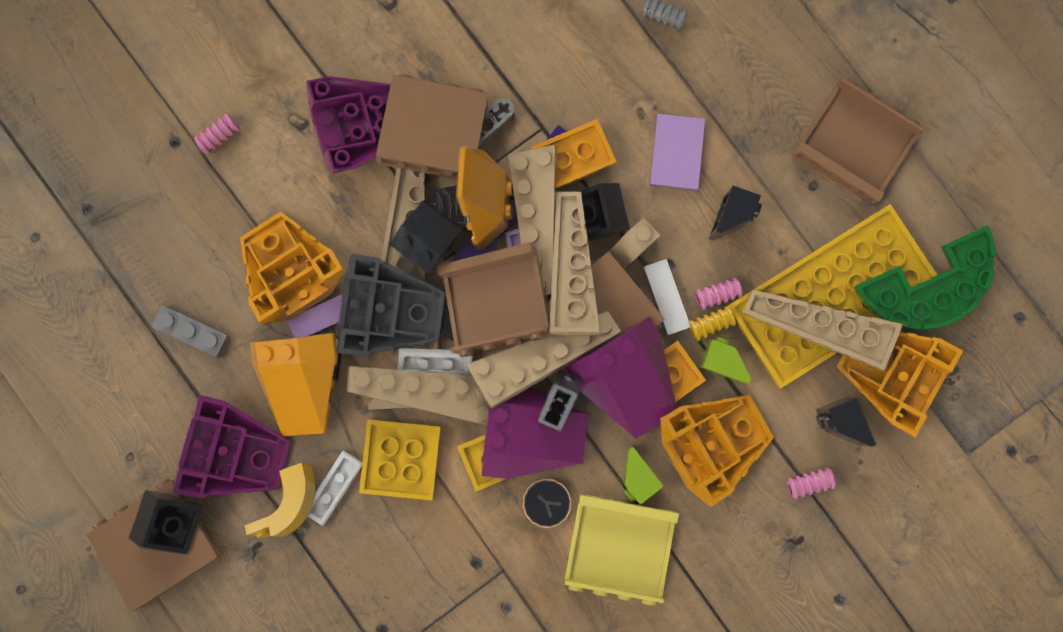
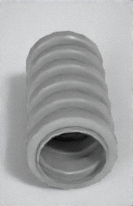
(664, 13)

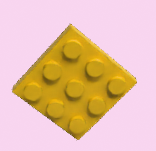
(400, 459)

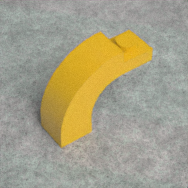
(297, 502)

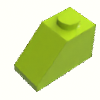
(724, 361)
(639, 478)

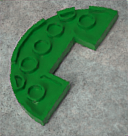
(942, 297)

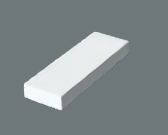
(666, 297)
(433, 361)
(334, 487)

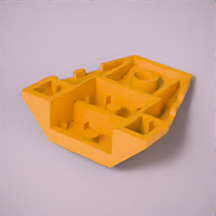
(483, 195)
(286, 269)
(297, 380)
(909, 380)
(715, 444)

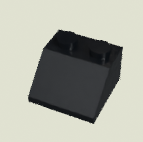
(736, 210)
(604, 211)
(426, 237)
(846, 421)
(165, 522)

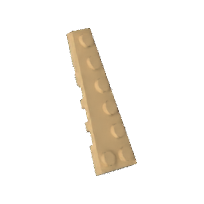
(406, 197)
(535, 197)
(573, 288)
(850, 334)
(526, 364)
(432, 392)

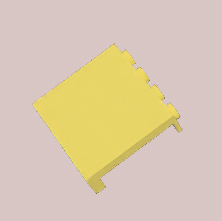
(620, 549)

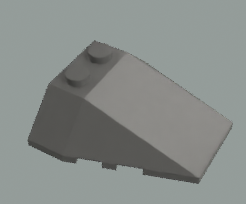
(385, 308)

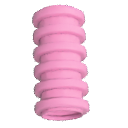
(217, 133)
(719, 293)
(811, 483)

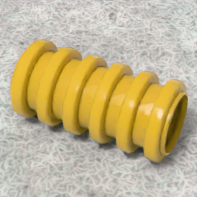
(712, 323)

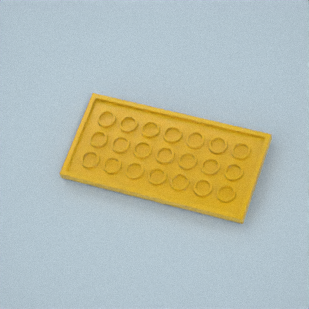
(828, 280)

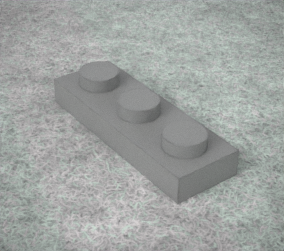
(190, 331)

